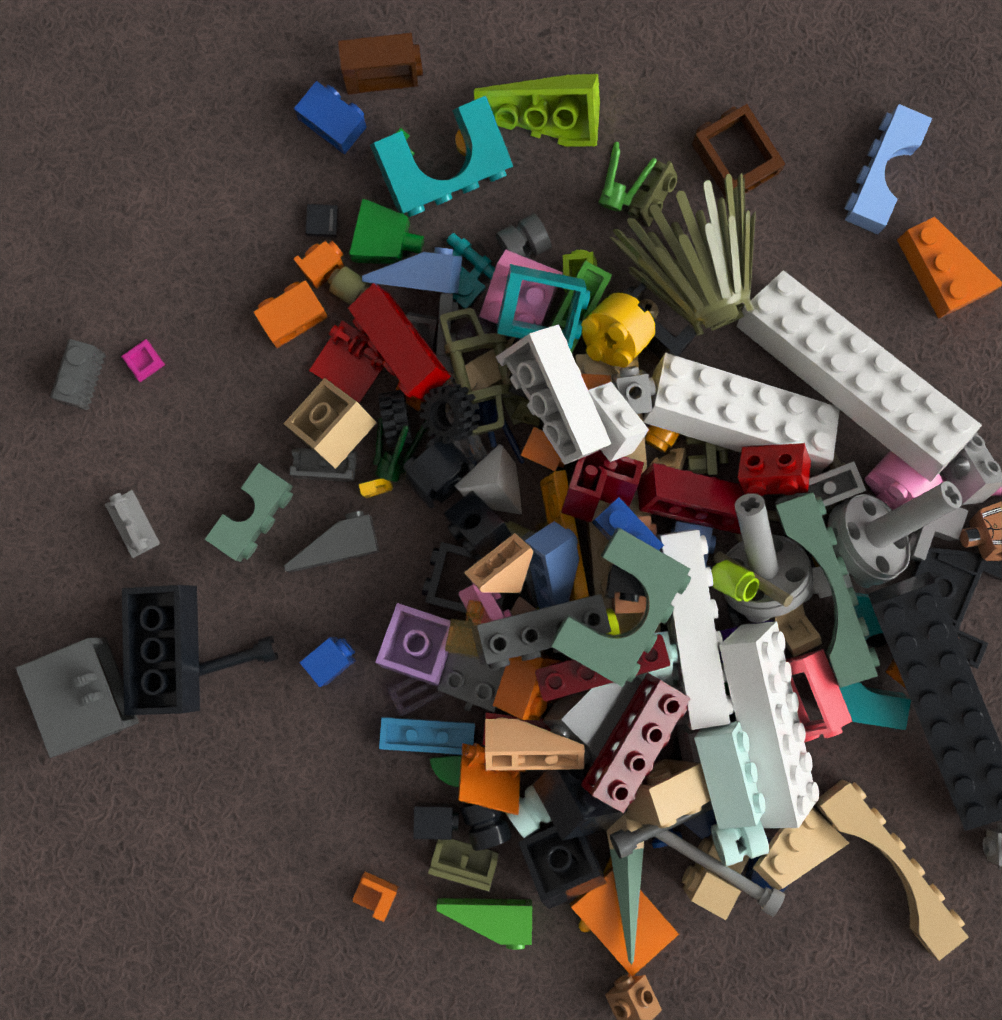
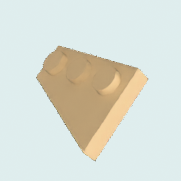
(799, 850)

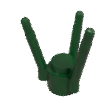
(391, 463)

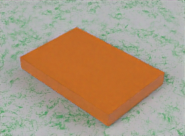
(602, 915)

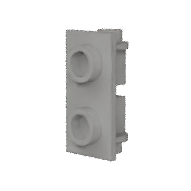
(132, 523)

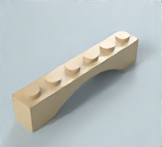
(929, 918)

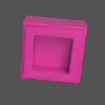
(143, 360)

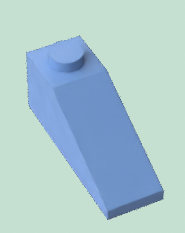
(423, 271)
(553, 564)

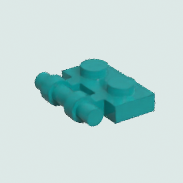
(469, 286)

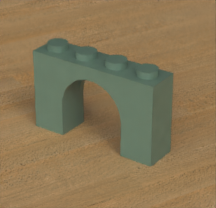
(618, 654)

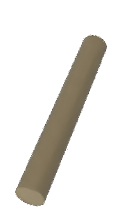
(765, 586)

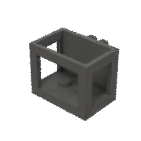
(73, 696)

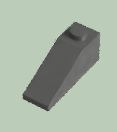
(341, 542)

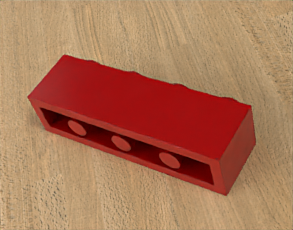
(398, 342)

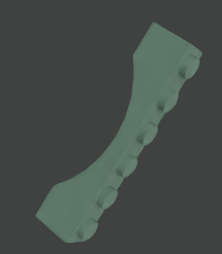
(847, 650)

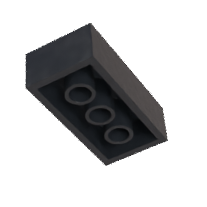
(160, 650)

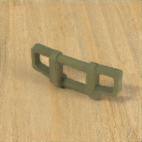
(482, 340)

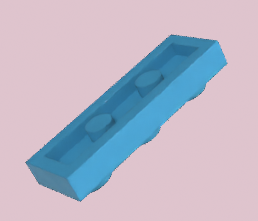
(425, 735)

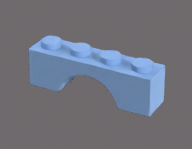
(874, 202)

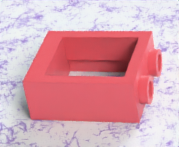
(826, 694)

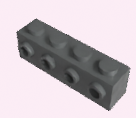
(534, 630)

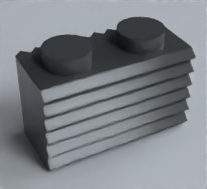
(77, 374)

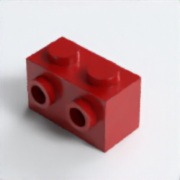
(774, 469)

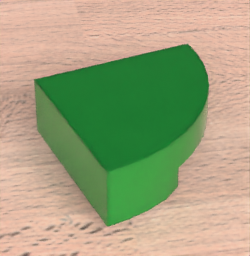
(447, 768)

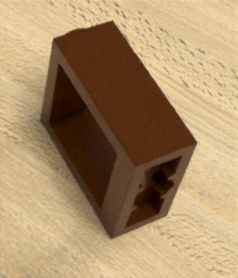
(380, 63)
(708, 155)

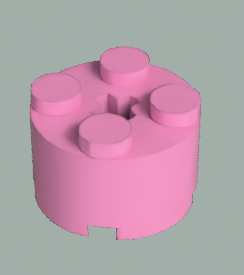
(897, 482)

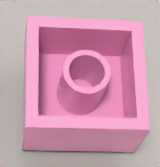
(533, 297)

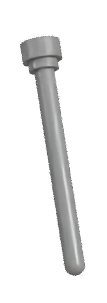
(767, 898)

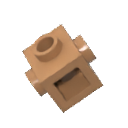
(633, 999)

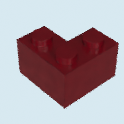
(602, 480)

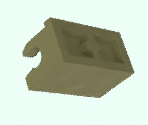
(461, 864)

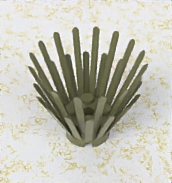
(703, 287)

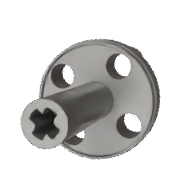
(875, 536)
(771, 557)

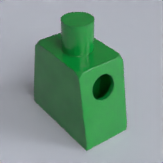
(382, 235)

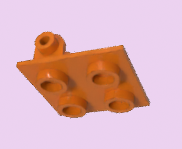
(485, 787)

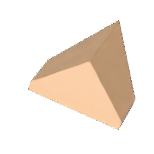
(502, 568)

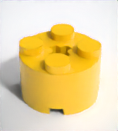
(617, 330)

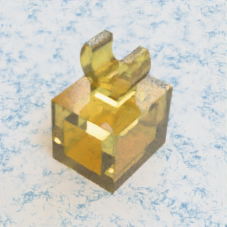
(460, 635)

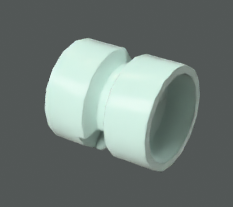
(530, 814)
(751, 843)

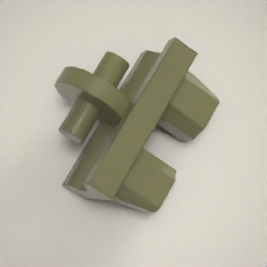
(706, 463)

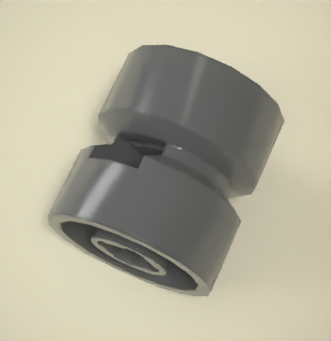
(526, 238)

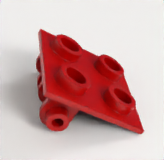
(348, 361)

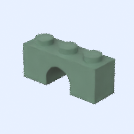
(239, 538)

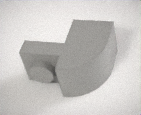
(946, 528)

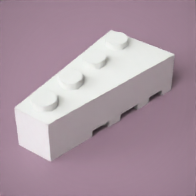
(556, 393)

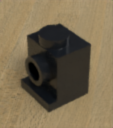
(624, 583)

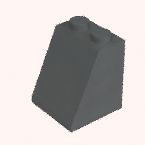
(591, 715)

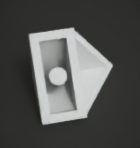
(494, 482)

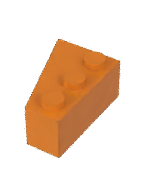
(946, 267)

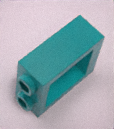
(519, 329)

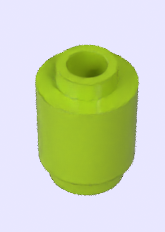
(734, 581)

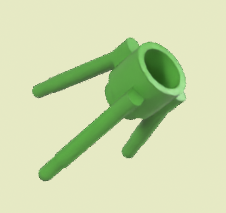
(614, 193)

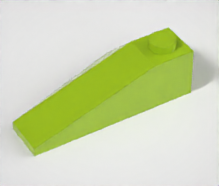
(551, 106)

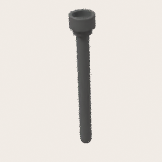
(626, 841)

